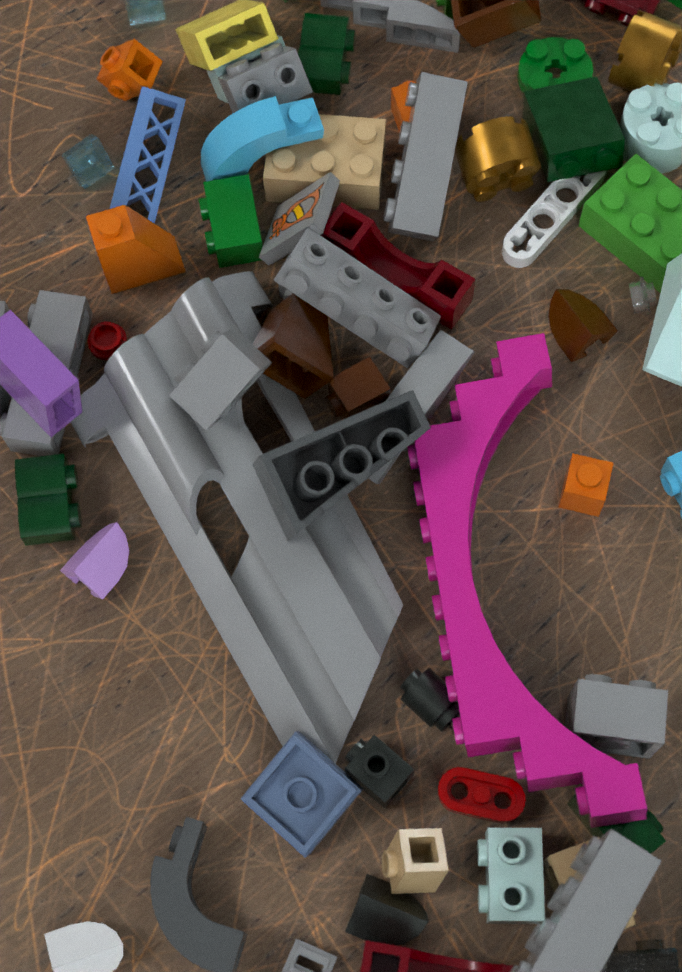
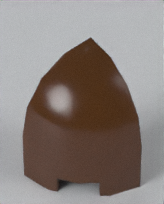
(577, 323)

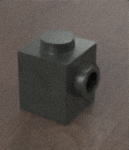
(378, 770)

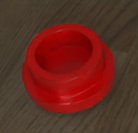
(106, 339)

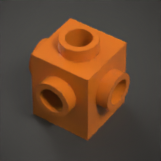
(128, 69)

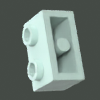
(512, 876)

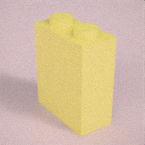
(227, 34)

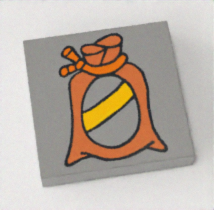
(303, 210)

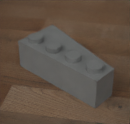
(326, 465)

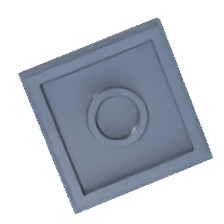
(301, 794)

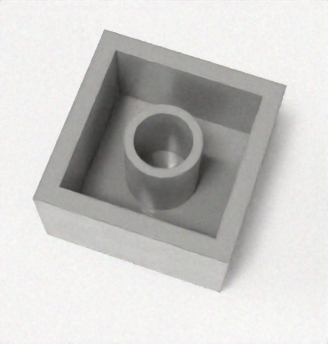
(618, 716)

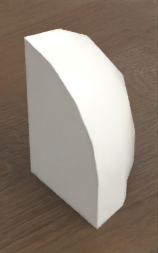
(84, 948)

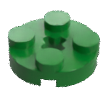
(553, 53)

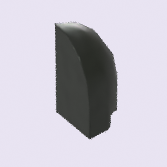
(384, 915)

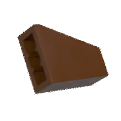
(297, 345)

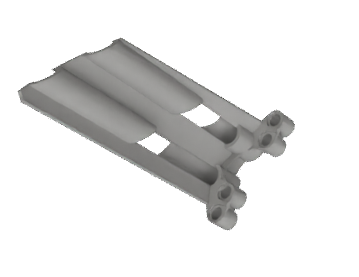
(296, 612)

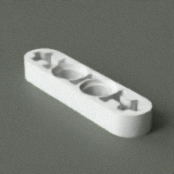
(549, 205)

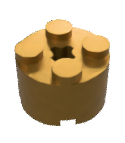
(646, 52)
(497, 158)

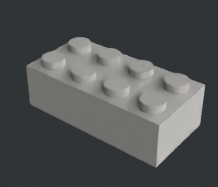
(591, 907)

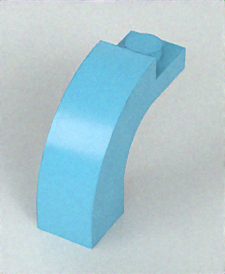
(255, 132)

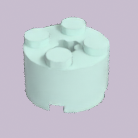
(654, 126)

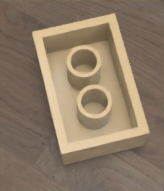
(349, 150)

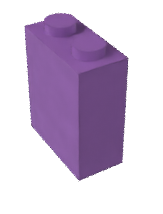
(36, 377)

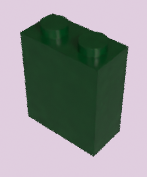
(573, 129)

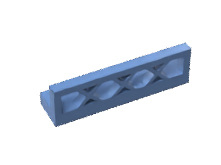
(135, 147)

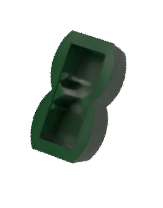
(324, 51)
(45, 499)

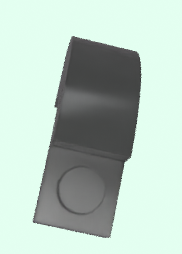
(182, 922)

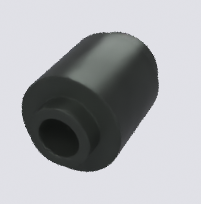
(429, 699)

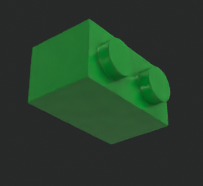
(233, 221)

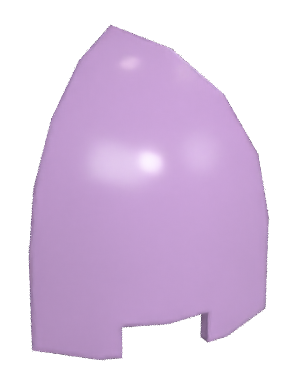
(100, 561)

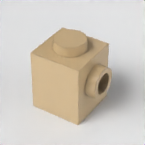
(415, 861)

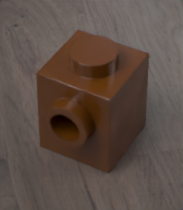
(357, 389)

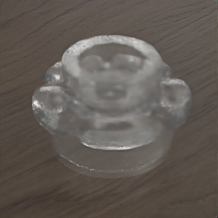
(642, 296)

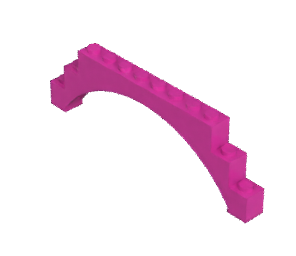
(492, 701)

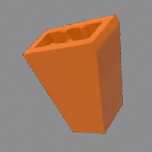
(133, 248)

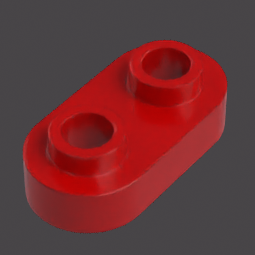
(481, 791)

